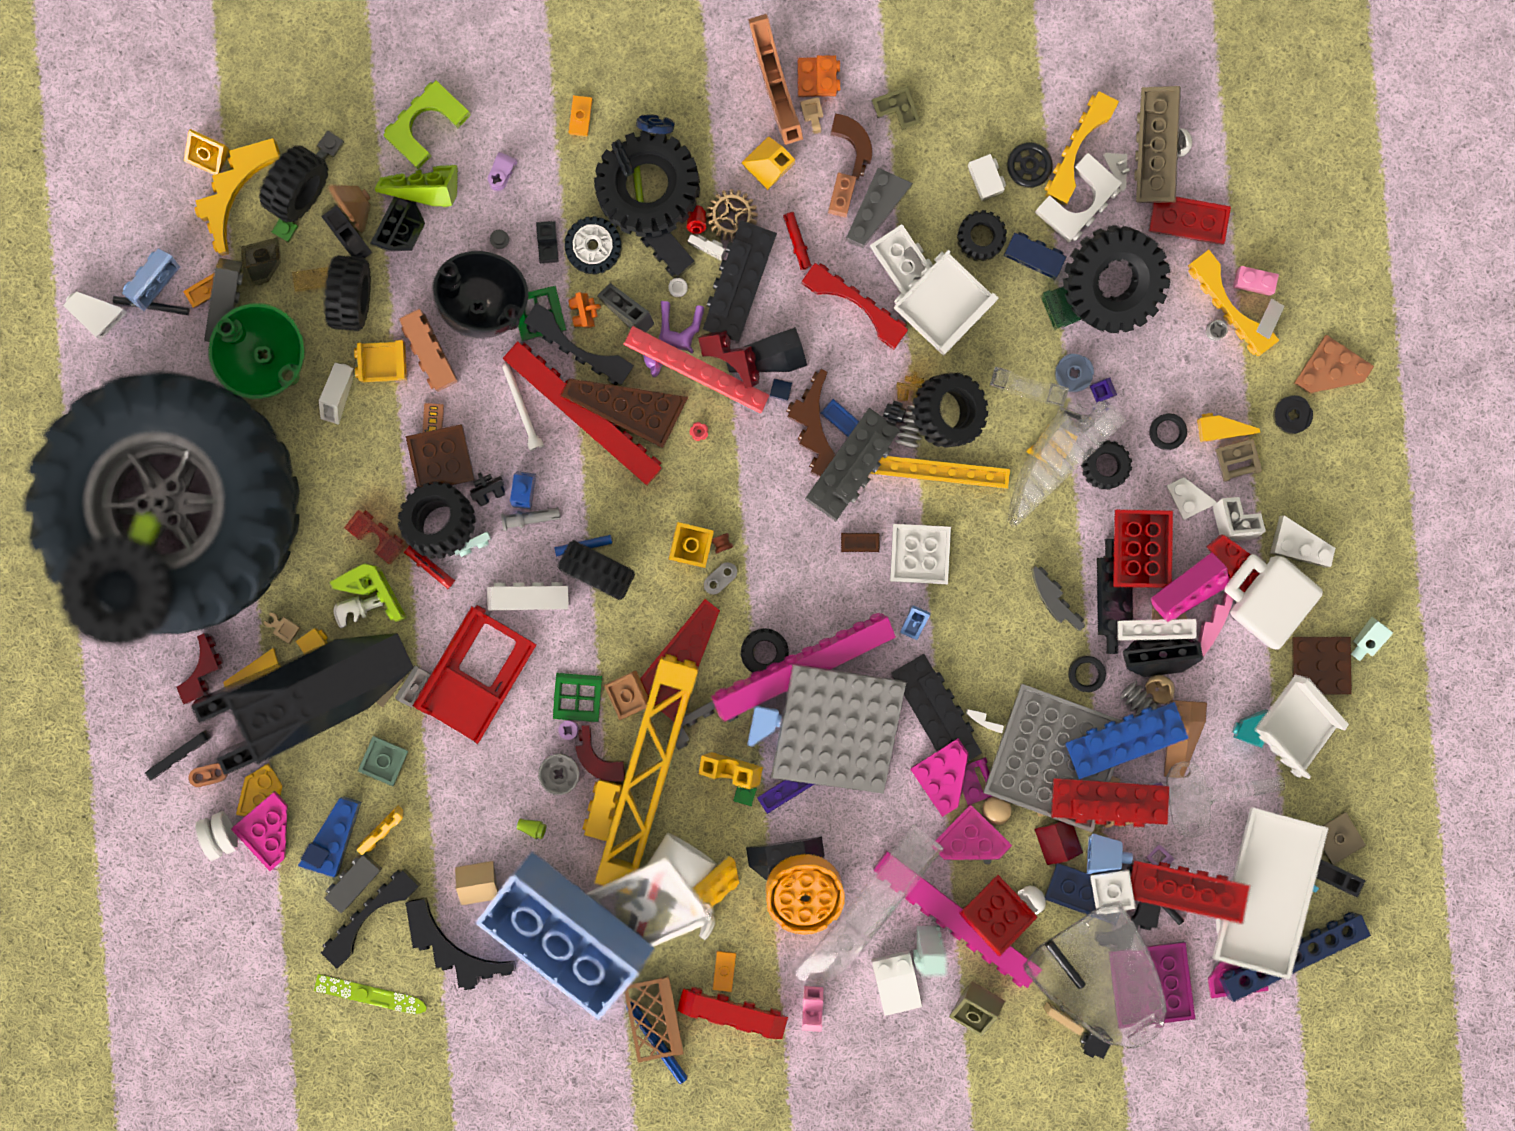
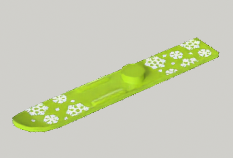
(369, 995)

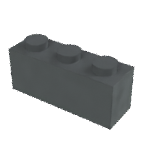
(352, 882)

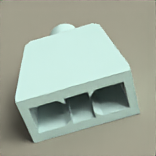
(1372, 630)

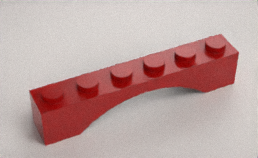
(822, 282)

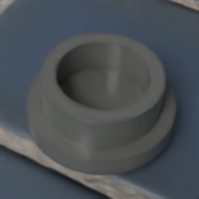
(499, 239)

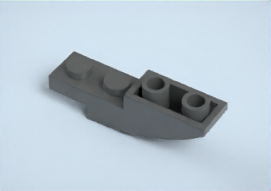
(1049, 593)

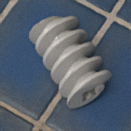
(910, 430)
(1136, 698)

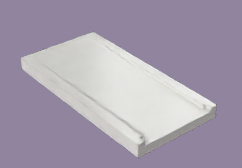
(1281, 865)

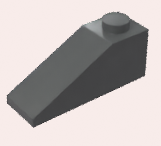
(626, 308)

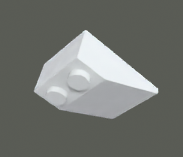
(896, 982)

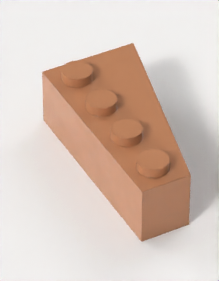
(427, 347)

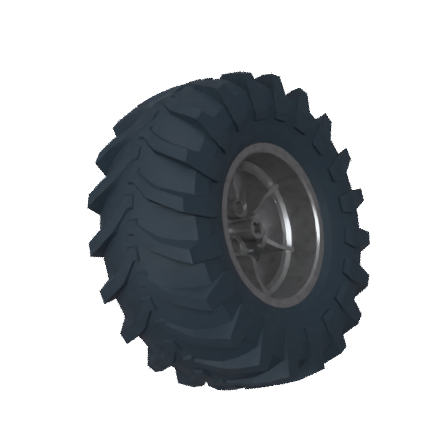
(212, 429)

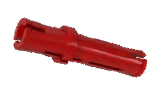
(797, 241)
(447, 581)

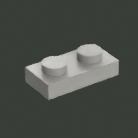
(412, 686)

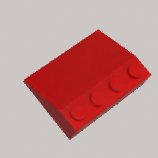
(1143, 548)

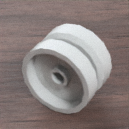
(216, 835)

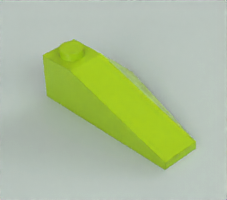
(430, 188)

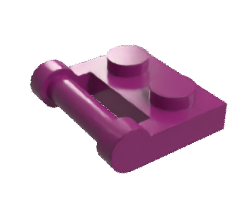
(971, 787)

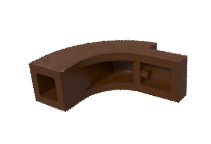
(854, 133)

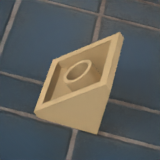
(476, 883)

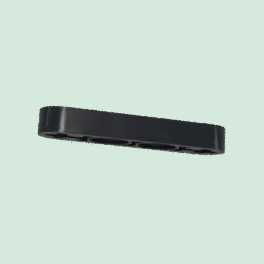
(178, 755)

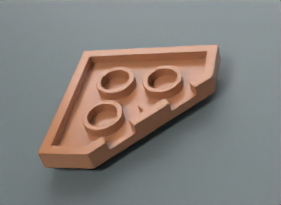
(1332, 368)

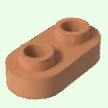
(208, 774)

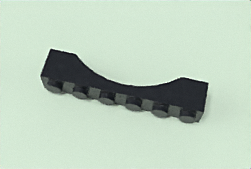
(544, 322)
(1340, 878)
(342, 947)

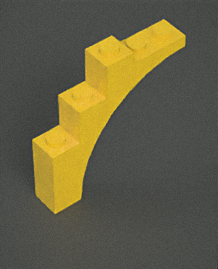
(216, 208)

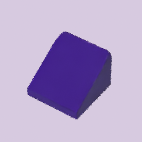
(1103, 390)

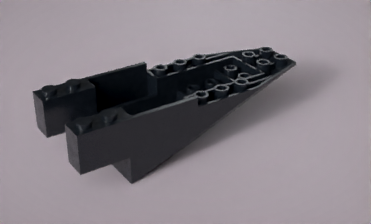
(305, 695)

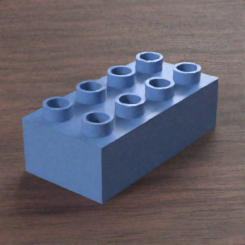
(565, 935)

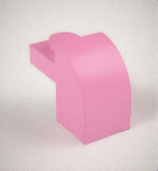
(812, 1008)

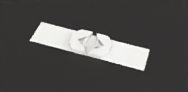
(1270, 318)

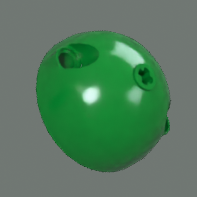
(238, 358)

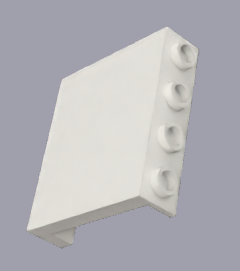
(944, 302)
(1299, 724)

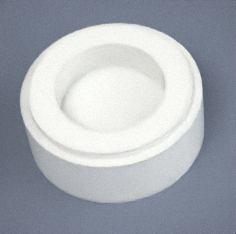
(678, 287)

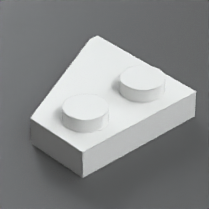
(1189, 498)

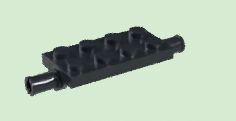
(1112, 602)

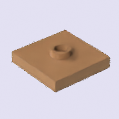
(627, 695)

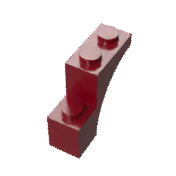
(741, 359)
(208, 663)

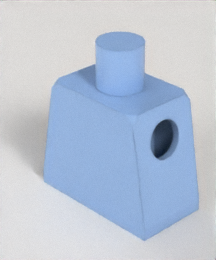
(1105, 855)

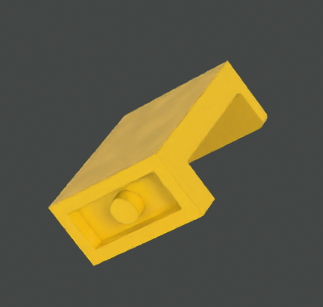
(381, 361)

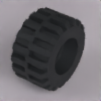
(981, 252)
(1123, 466)
(763, 635)

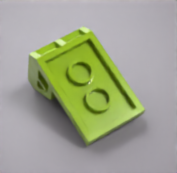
(358, 582)

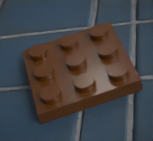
(440, 456)
(1324, 662)

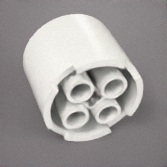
(687, 859)

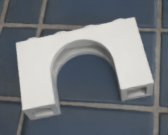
(1103, 187)

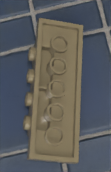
(1157, 144)

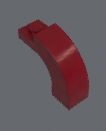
(601, 769)

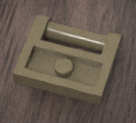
(1237, 453)

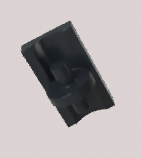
(495, 485)

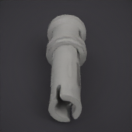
(521, 519)

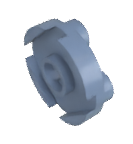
(1063, 371)

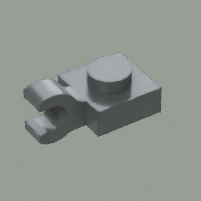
(329, 145)

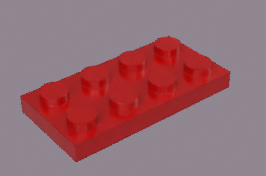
(1191, 220)

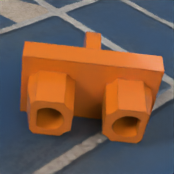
(587, 310)

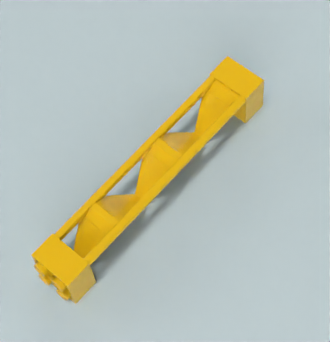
(673, 674)

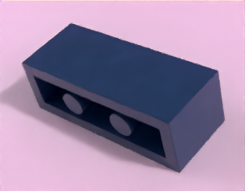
(1035, 255)

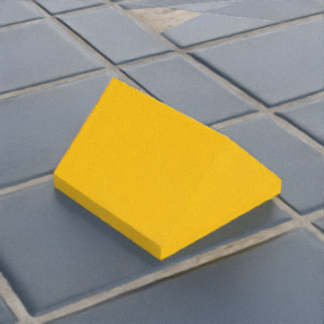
(205, 152)
(691, 545)

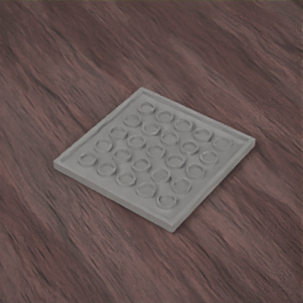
(838, 729)
(1036, 751)

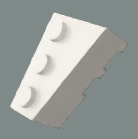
(1300, 544)

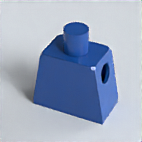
(522, 490)

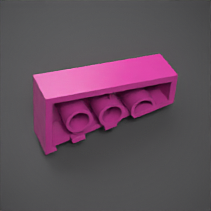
(1191, 588)

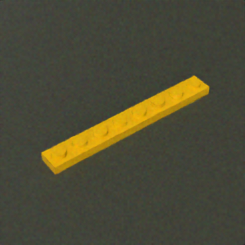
(943, 472)

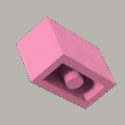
(1255, 280)

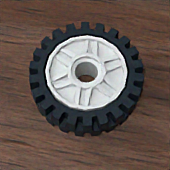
(590, 230)

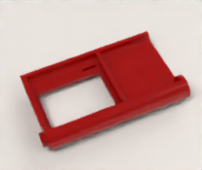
(461, 699)

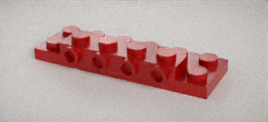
(1110, 802)
(1190, 891)

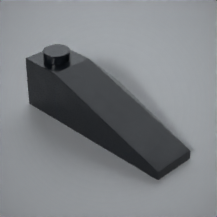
(778, 353)

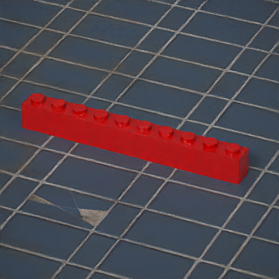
(600, 429)

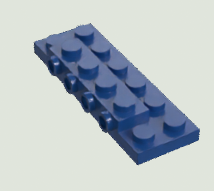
(1126, 739)

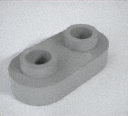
(720, 578)

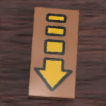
(433, 417)

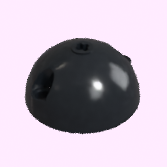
(486, 297)

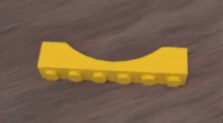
(1099, 113)
(1208, 272)

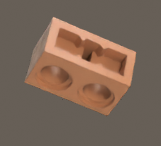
(842, 195)

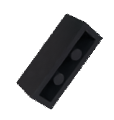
(669, 251)

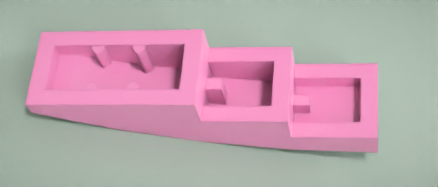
(1210, 630)

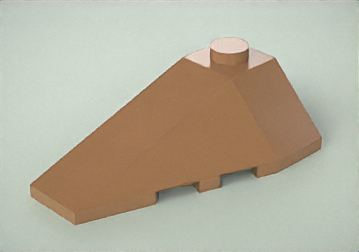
(353, 203)
(1194, 718)

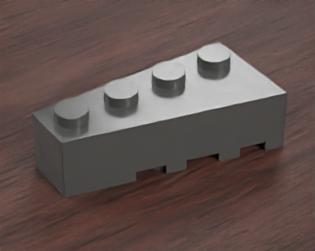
(880, 200)
(224, 293)

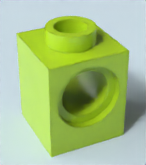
(145, 528)

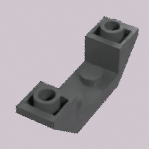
(690, 719)

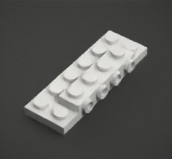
(900, 257)

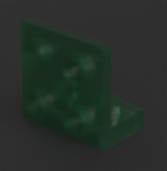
(1058, 308)

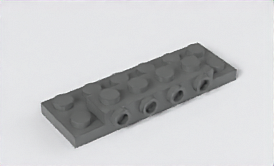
(853, 465)

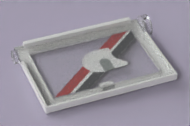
(654, 902)

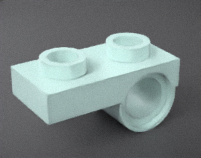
(480, 541)

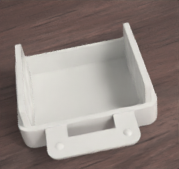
(1275, 599)

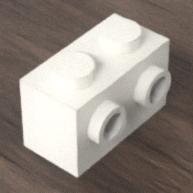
(986, 177)

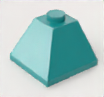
(1246, 728)

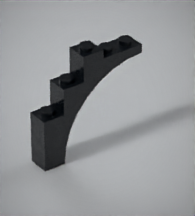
(468, 967)

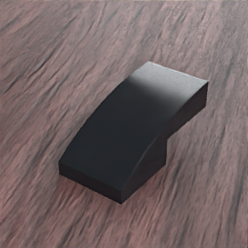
(547, 242)

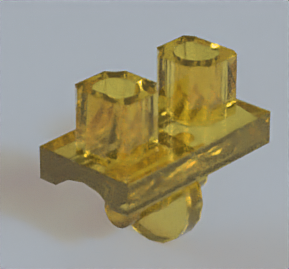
(904, 388)

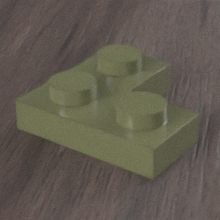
(899, 102)

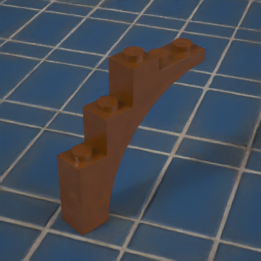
(808, 415)

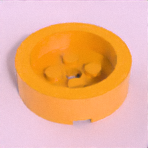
(800, 876)

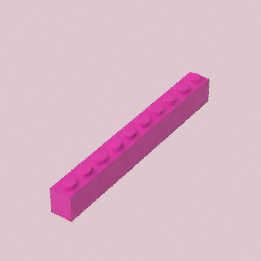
(825, 655)
(947, 914)

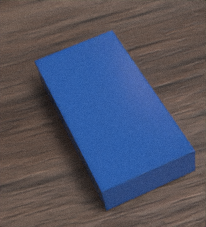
(840, 417)

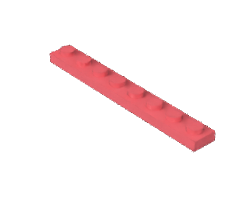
(695, 369)

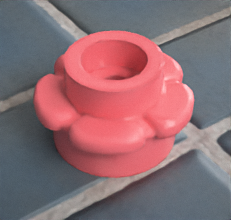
(698, 436)

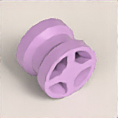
(570, 727)

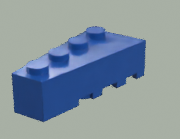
(335, 836)

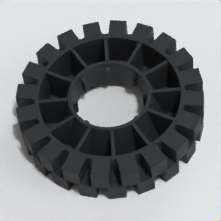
(1144, 291)

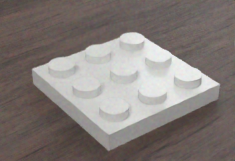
(920, 554)

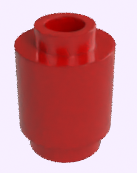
(697, 220)

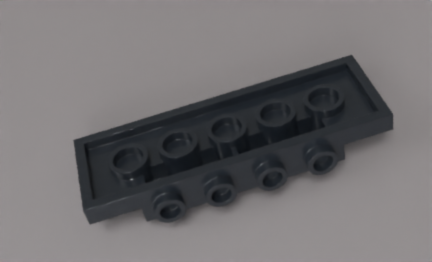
(739, 280)
(935, 706)

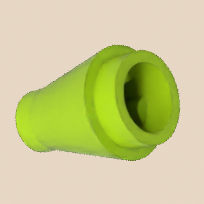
(533, 828)

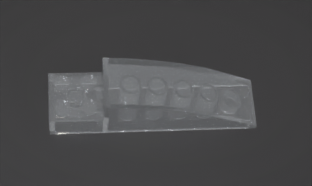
(1058, 454)

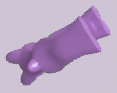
(679, 340)

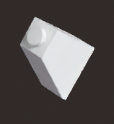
(93, 313)
(336, 393)

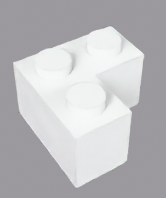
(1233, 522)

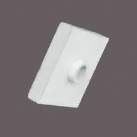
(1113, 888)

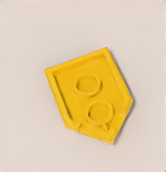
(256, 788)

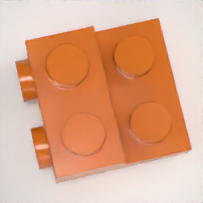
(818, 76)

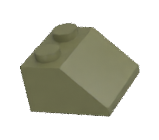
(977, 1009)

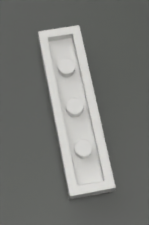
(1156, 629)

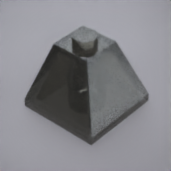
(260, 261)

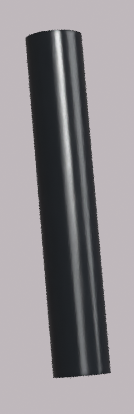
(1065, 964)

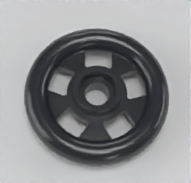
(1017, 175)

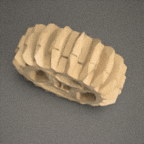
(723, 217)

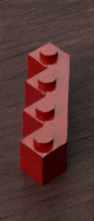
(738, 1015)

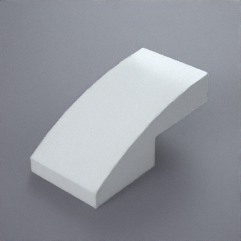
(980, 718)

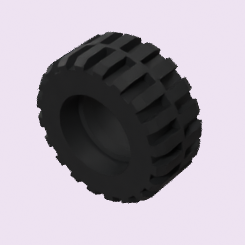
(293, 183)
(347, 293)
(971, 406)
(425, 501)
(596, 570)

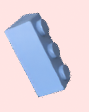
(150, 279)
(763, 723)

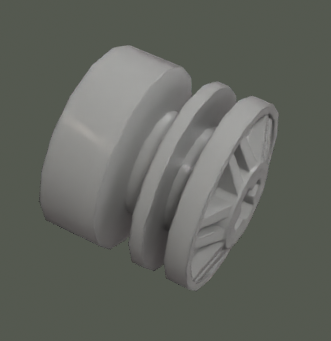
(560, 785)

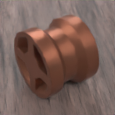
(722, 543)

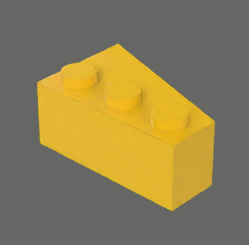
(602, 809)

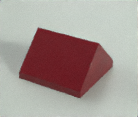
(1058, 842)

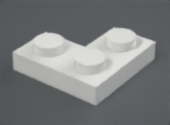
(712, 248)

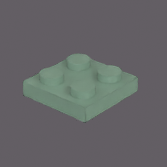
(383, 761)

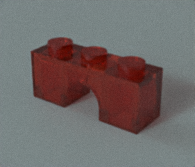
(389, 545)

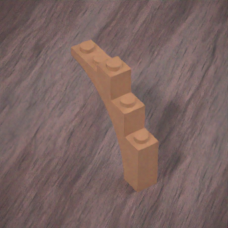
(774, 79)

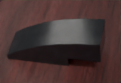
(346, 232)

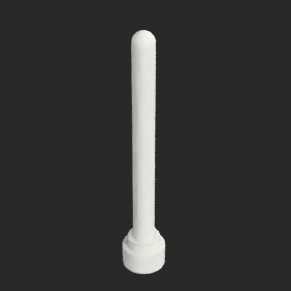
(533, 441)

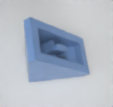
(914, 622)

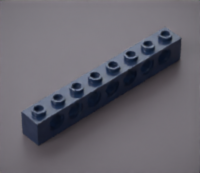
(1356, 932)

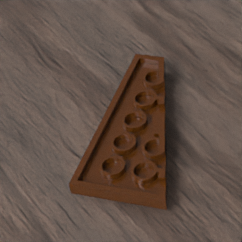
(635, 410)

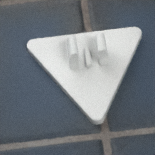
(1118, 167)

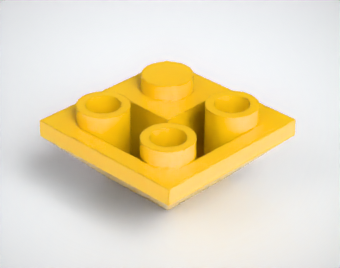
(768, 162)

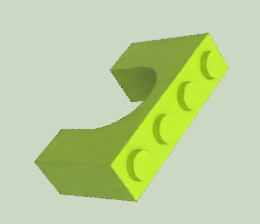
(433, 99)

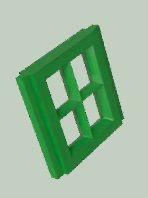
(555, 308)
(577, 679)

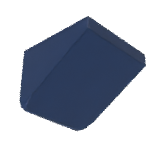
(780, 389)
(315, 855)

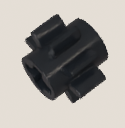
(894, 413)

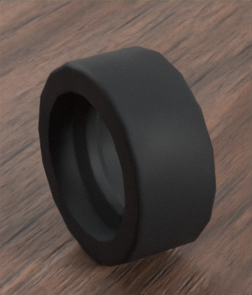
(1182, 431)
(1101, 674)

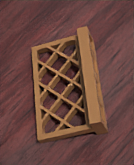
(670, 1019)

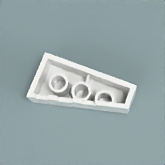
(527, 597)

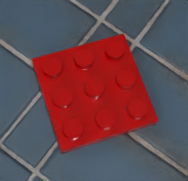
(998, 915)

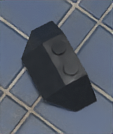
(399, 226)
(1162, 656)
(766, 857)

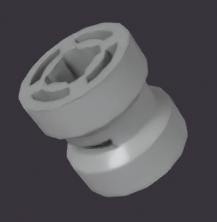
(1219, 331)

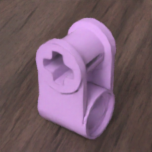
(501, 168)

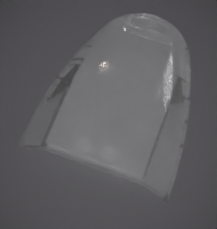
(1122, 988)

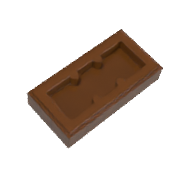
(860, 542)

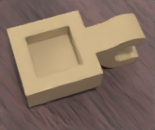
(812, 112)

